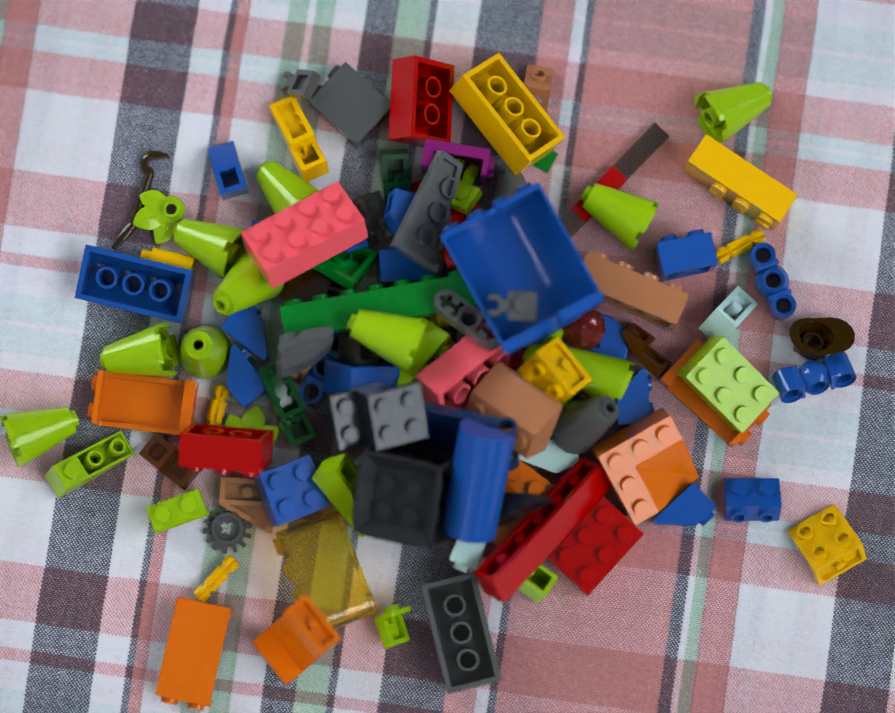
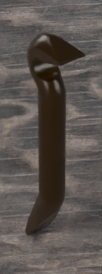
(145, 186)

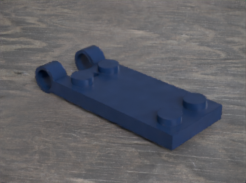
(444, 425)

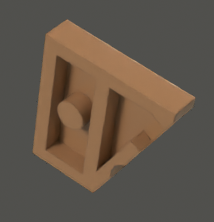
(244, 500)

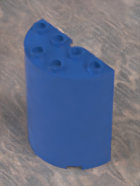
(527, 250)

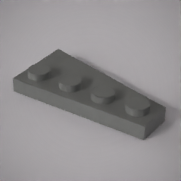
(429, 213)

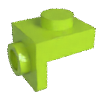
(392, 626)

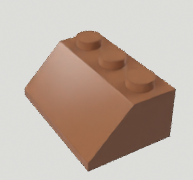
(511, 395)

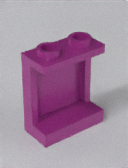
(471, 155)

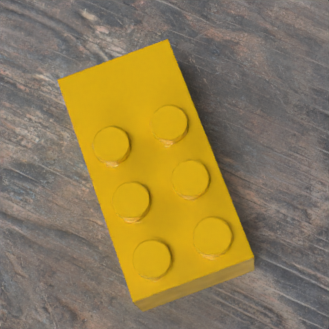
(507, 113)
(740, 183)

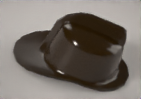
(821, 336)

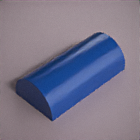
(134, 284)
(477, 482)

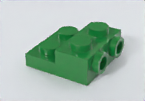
(349, 267)

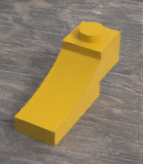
(299, 139)

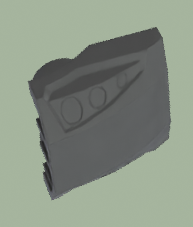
(302, 350)

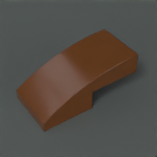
(639, 343)
(165, 459)

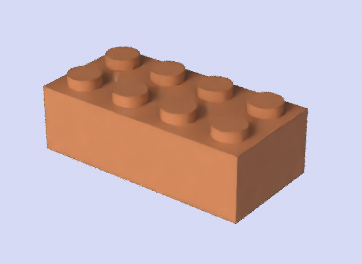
(636, 292)

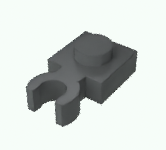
(300, 85)
(519, 306)

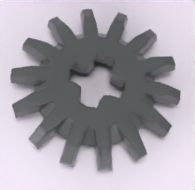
(227, 540)

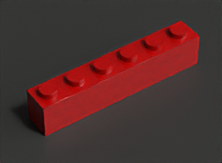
(542, 530)

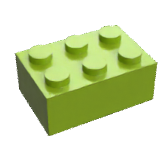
(727, 383)

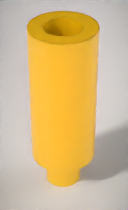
(169, 257)

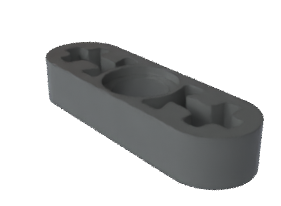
(466, 308)

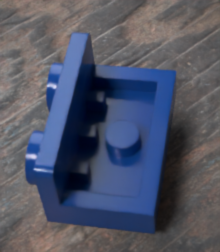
(752, 499)

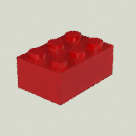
(420, 100)
(225, 449)
(595, 546)

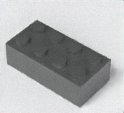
(461, 633)

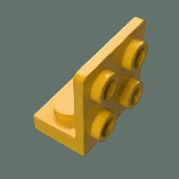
(555, 371)
(828, 544)

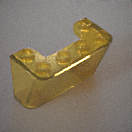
(326, 569)

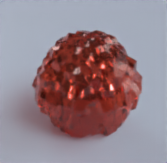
(586, 330)

